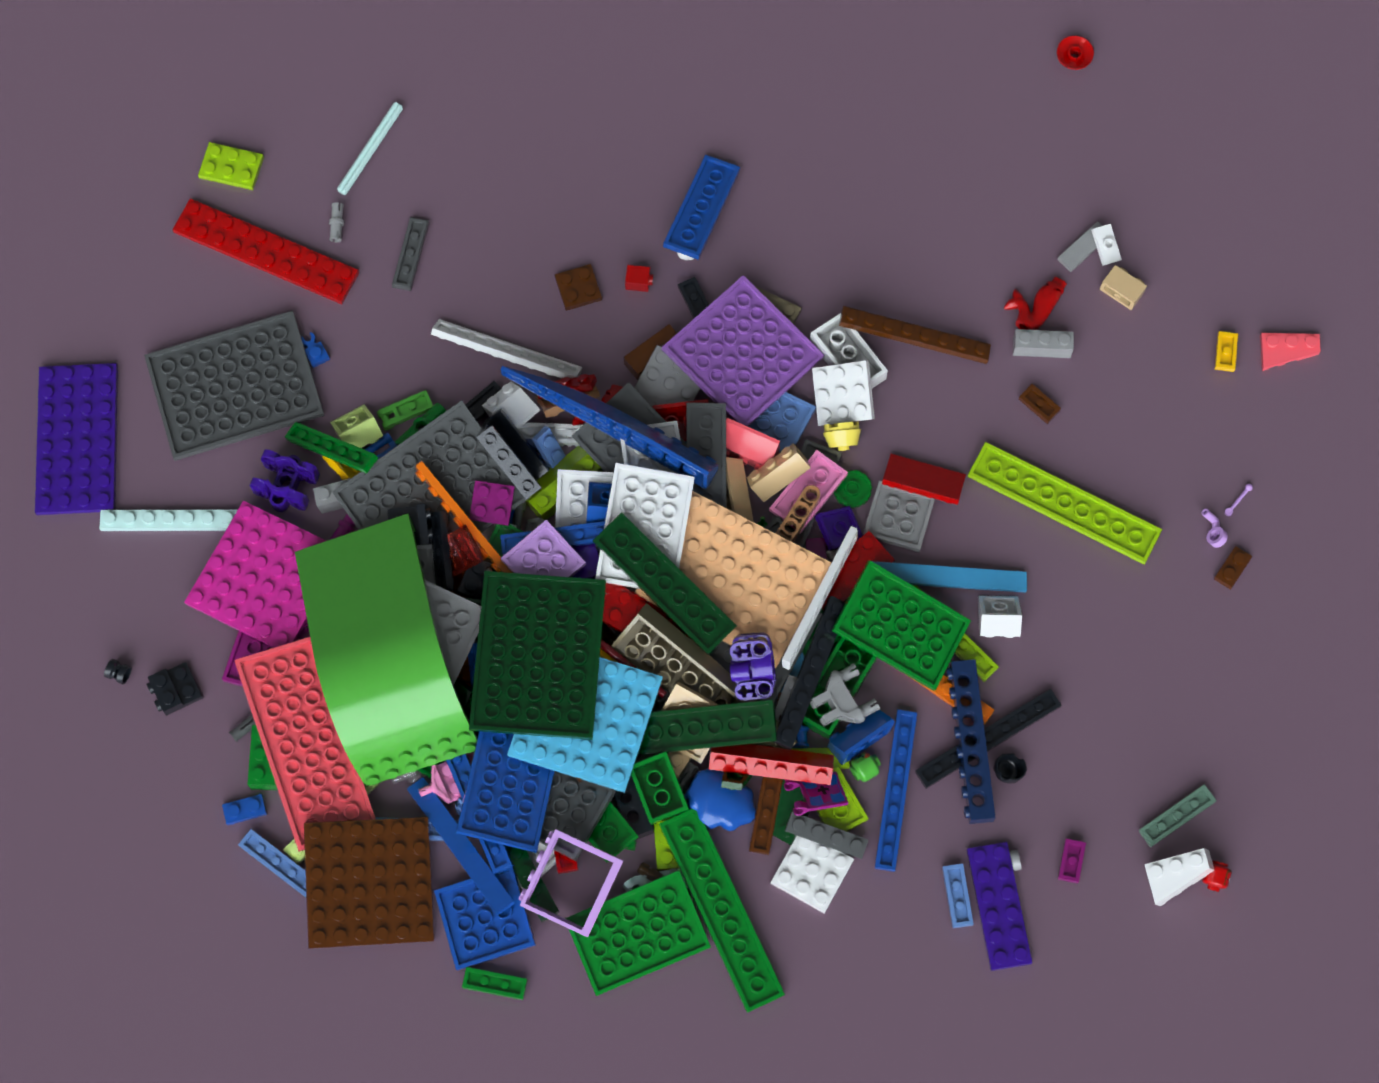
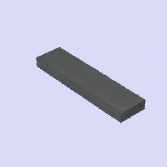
(410, 254)

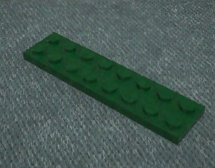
(664, 583)
(710, 727)

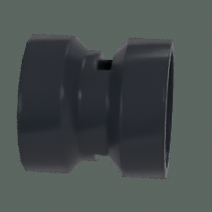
(117, 671)

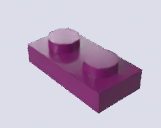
(1071, 861)

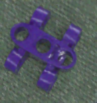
(301, 472)
(752, 666)

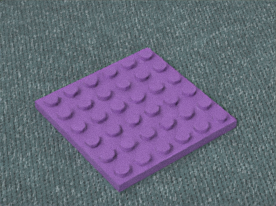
(743, 352)

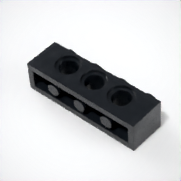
(642, 826)

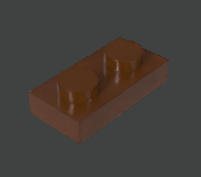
(1039, 403)
(1233, 567)

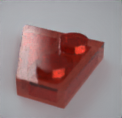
(463, 550)

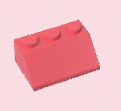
(749, 444)

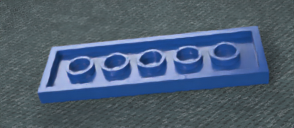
(701, 207)

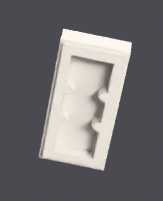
(1106, 244)

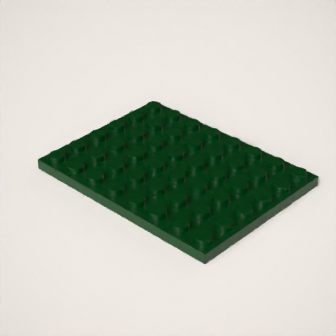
(538, 655)

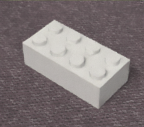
(846, 346)

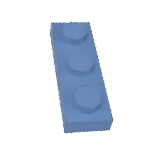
(957, 896)

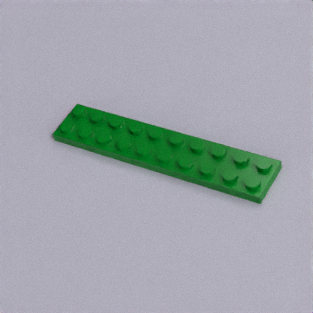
(721, 910)

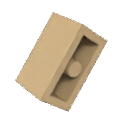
(1123, 287)

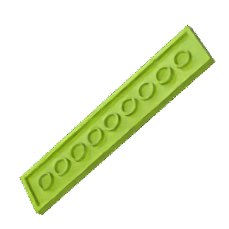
(1065, 503)

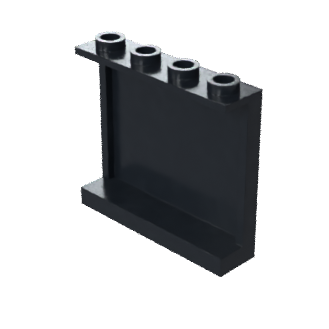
(512, 453)

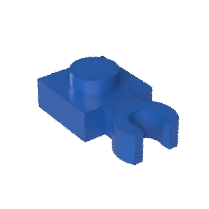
(315, 352)

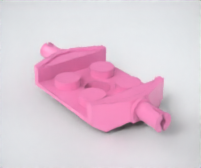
(443, 783)

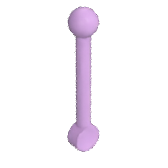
(1228, 512)

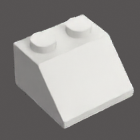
(514, 403)
(999, 616)

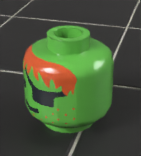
(865, 767)

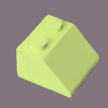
(357, 427)

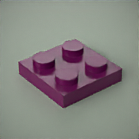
(492, 503)

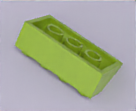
(544, 500)

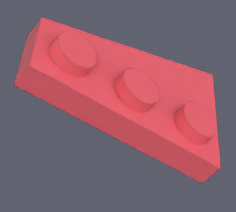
(1286, 347)

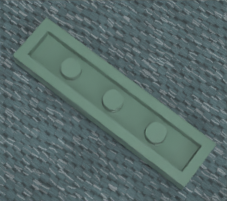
(1177, 815)

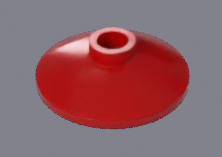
(1078, 46)

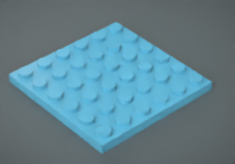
(621, 718)

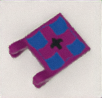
(817, 795)

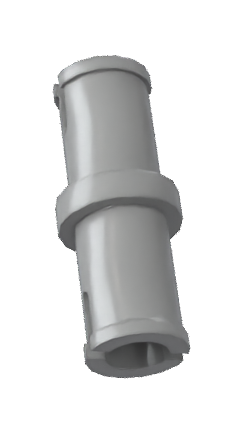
(336, 222)

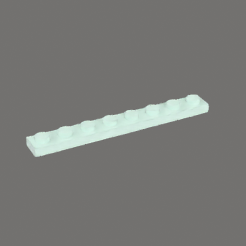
(165, 520)

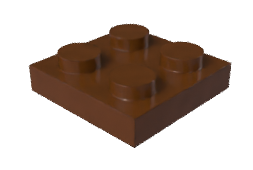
(578, 287)

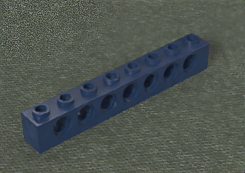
(967, 670)

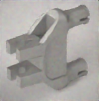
(841, 701)

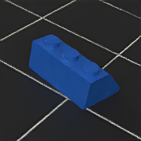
(597, 501)
(860, 736)

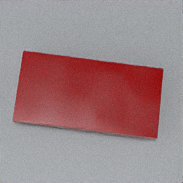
(923, 479)

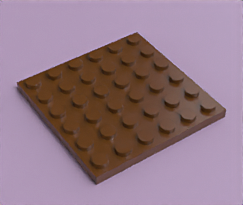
(368, 882)

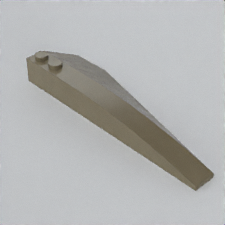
(664, 650)

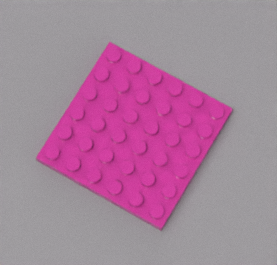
(255, 577)

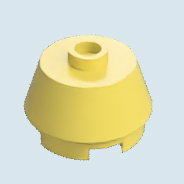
(842, 435)

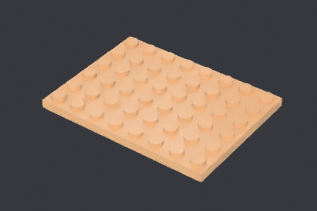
(749, 573)

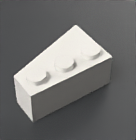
(1176, 873)

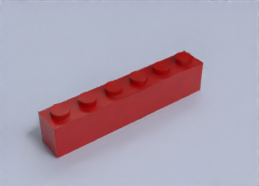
(773, 763)

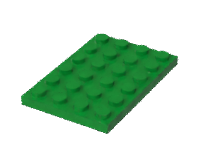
(901, 625)
(639, 933)

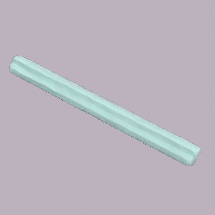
(369, 148)

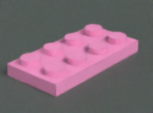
(822, 474)

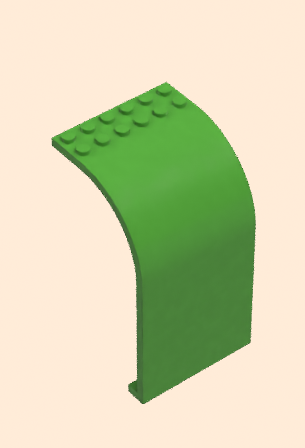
(381, 652)

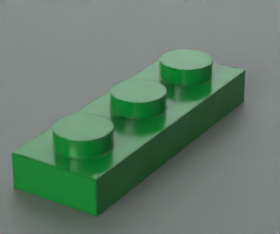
(494, 983)

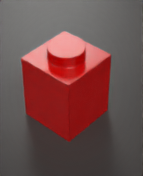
(638, 278)

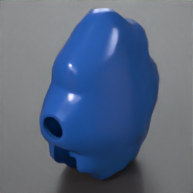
(719, 805)

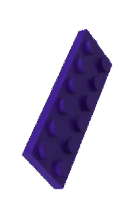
(999, 906)

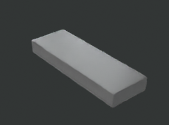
(1079, 250)

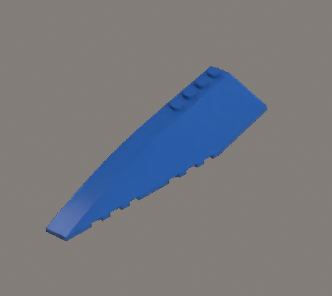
(622, 426)

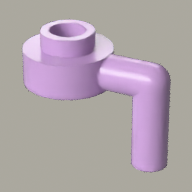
(1217, 535)

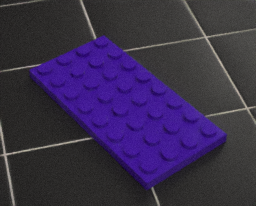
(76, 439)

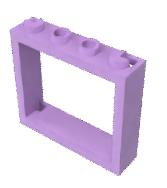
(535, 875)

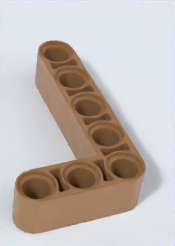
(799, 521)

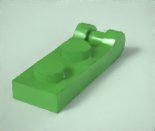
(405, 410)

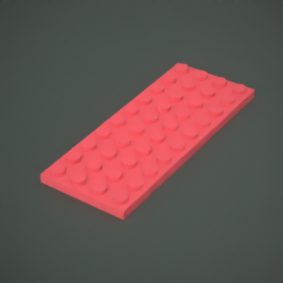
(300, 738)

